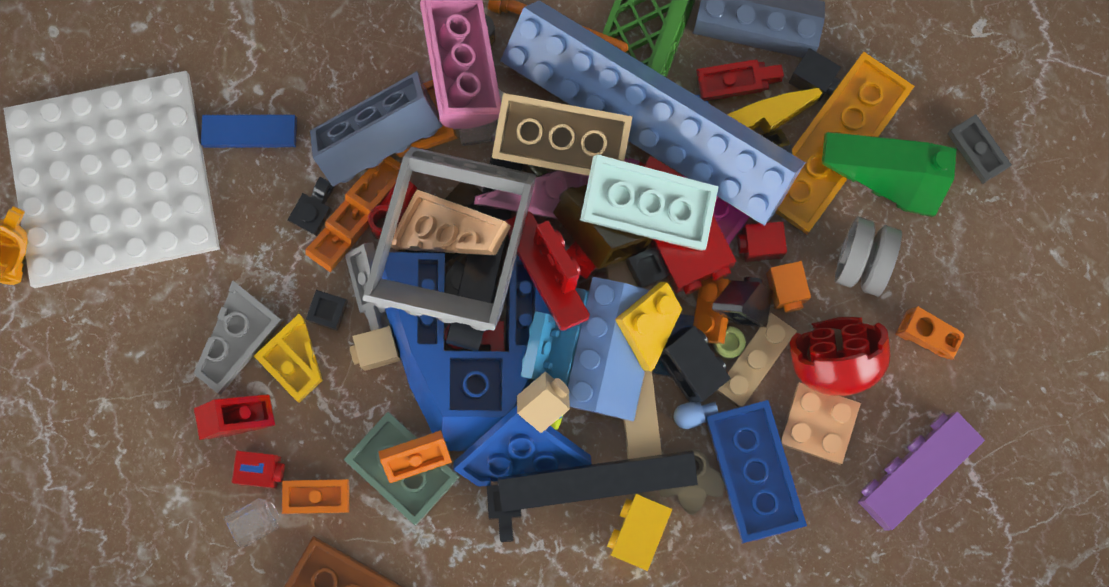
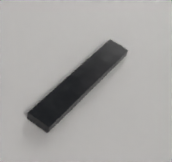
(597, 481)

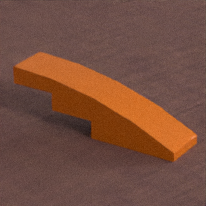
(351, 217)

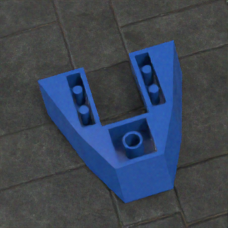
(460, 390)

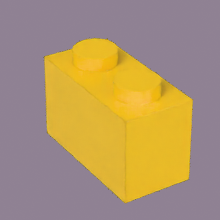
(639, 532)

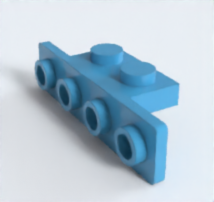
(550, 347)

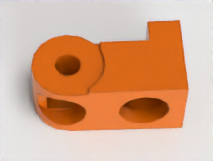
(930, 333)

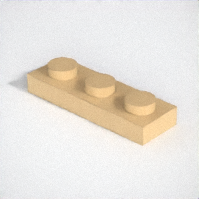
(756, 360)

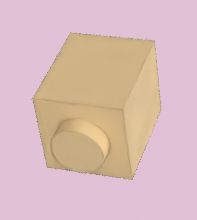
(374, 349)
(543, 401)

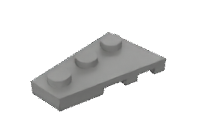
(237, 337)

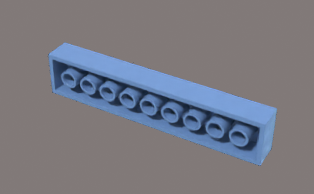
(666, 117)

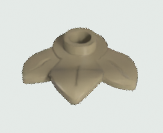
(709, 483)

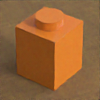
(788, 286)

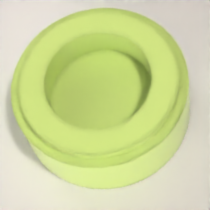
(733, 344)

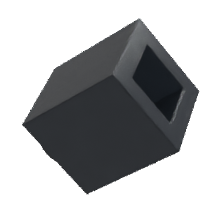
(816, 72)

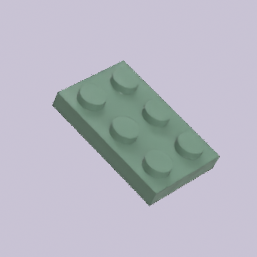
(411, 495)

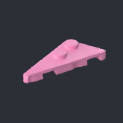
(544, 195)

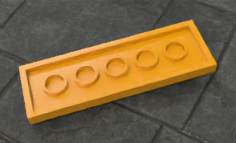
(858, 106)

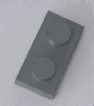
(979, 149)

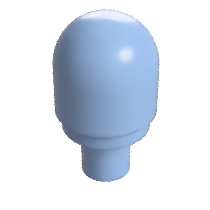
(693, 414)

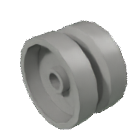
(868, 256)

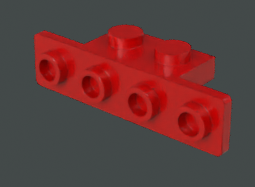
(551, 271)

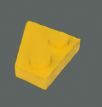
(650, 323)
(292, 359)

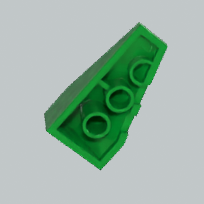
(903, 171)

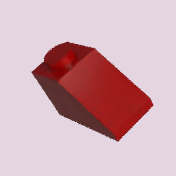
(233, 416)

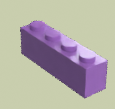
(921, 470)

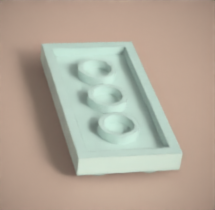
(649, 203)

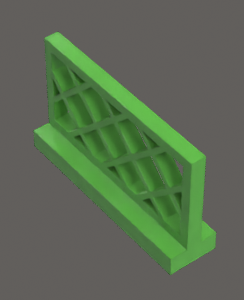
(667, 38)

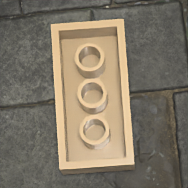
(558, 134)

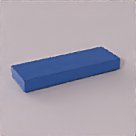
(248, 131)

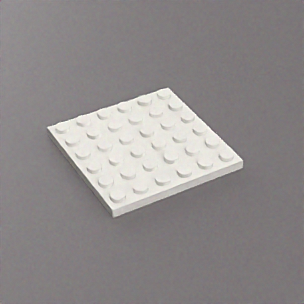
(111, 179)

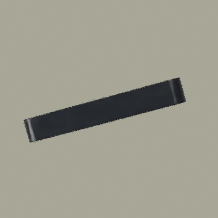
(479, 275)

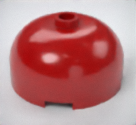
(843, 371)

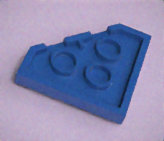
(516, 449)

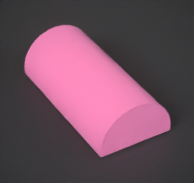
(461, 62)

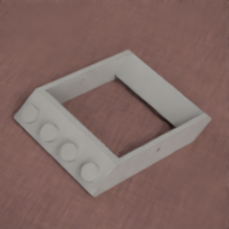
(423, 301)

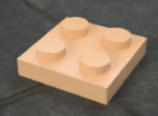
(819, 424)

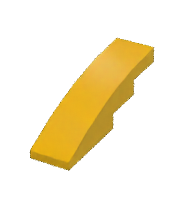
(776, 111)

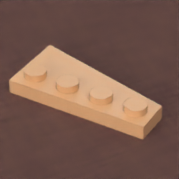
(447, 227)

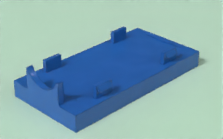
(755, 472)

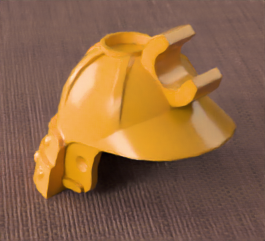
(12, 246)

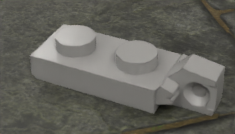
(359, 265)

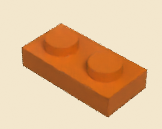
(705, 318)
(415, 457)
(315, 496)

